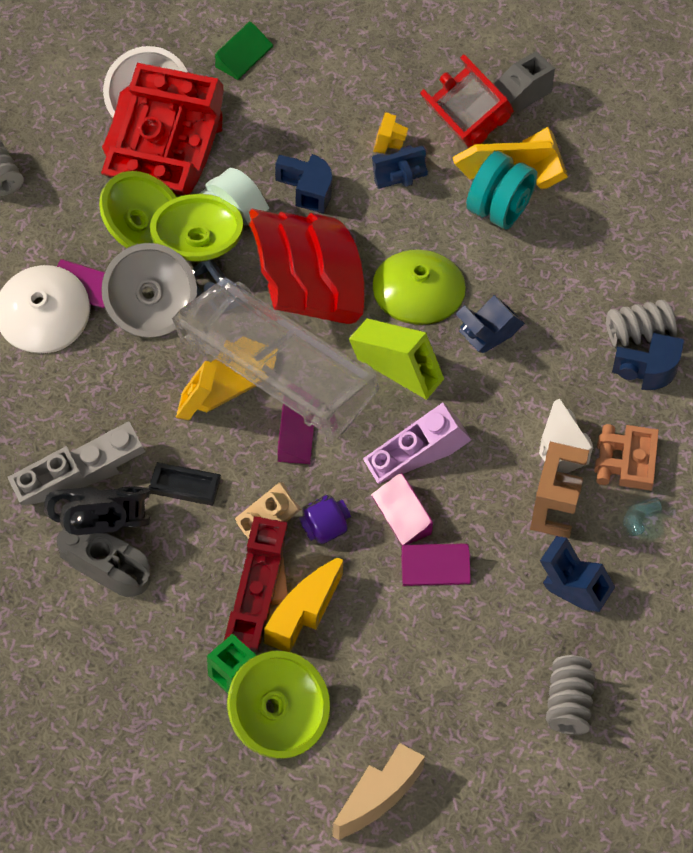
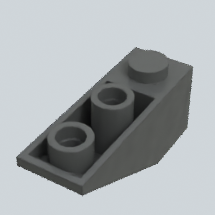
(526, 81)

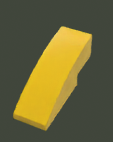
(303, 606)

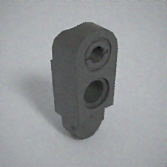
(110, 571)

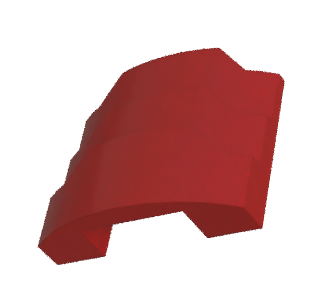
(164, 126)
(310, 265)

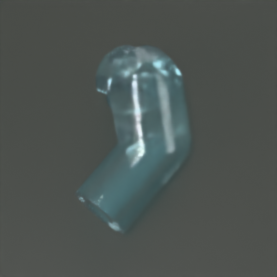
(638, 512)

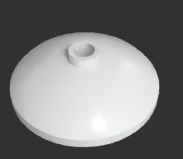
(122, 70)
(52, 322)

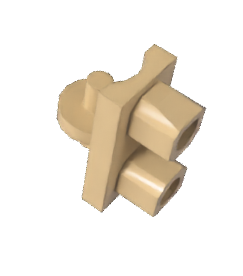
(273, 505)

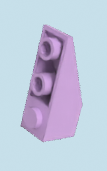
(423, 442)

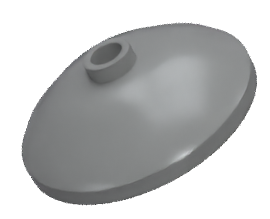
(152, 268)

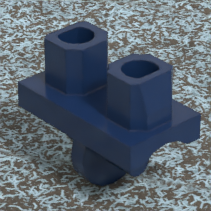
(399, 167)

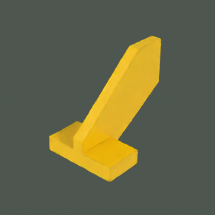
(536, 151)
(210, 388)

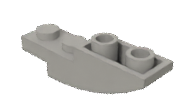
(77, 468)

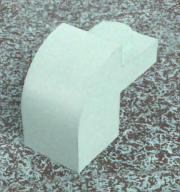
(237, 190)

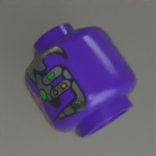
(324, 519)

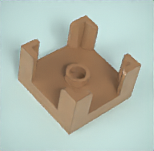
(557, 489)

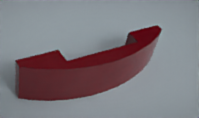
(257, 582)

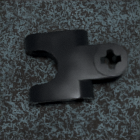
(99, 509)

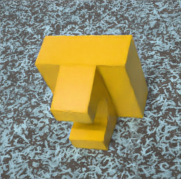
(389, 134)

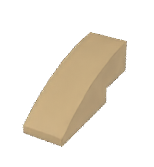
(379, 791)

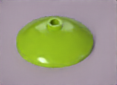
(129, 205)
(197, 226)
(419, 287)
(298, 699)

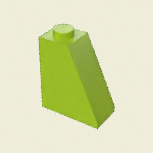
(398, 354)

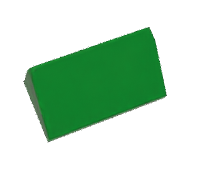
(242, 51)

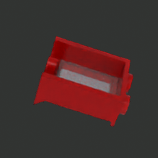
(469, 104)

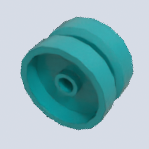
(501, 189)

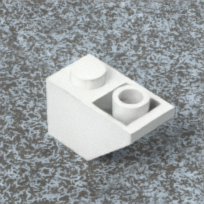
(563, 429)

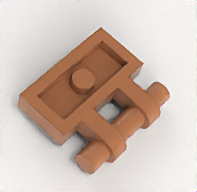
(637, 460)

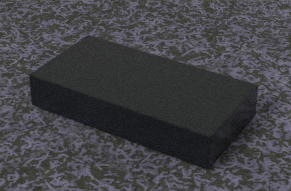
(184, 483)

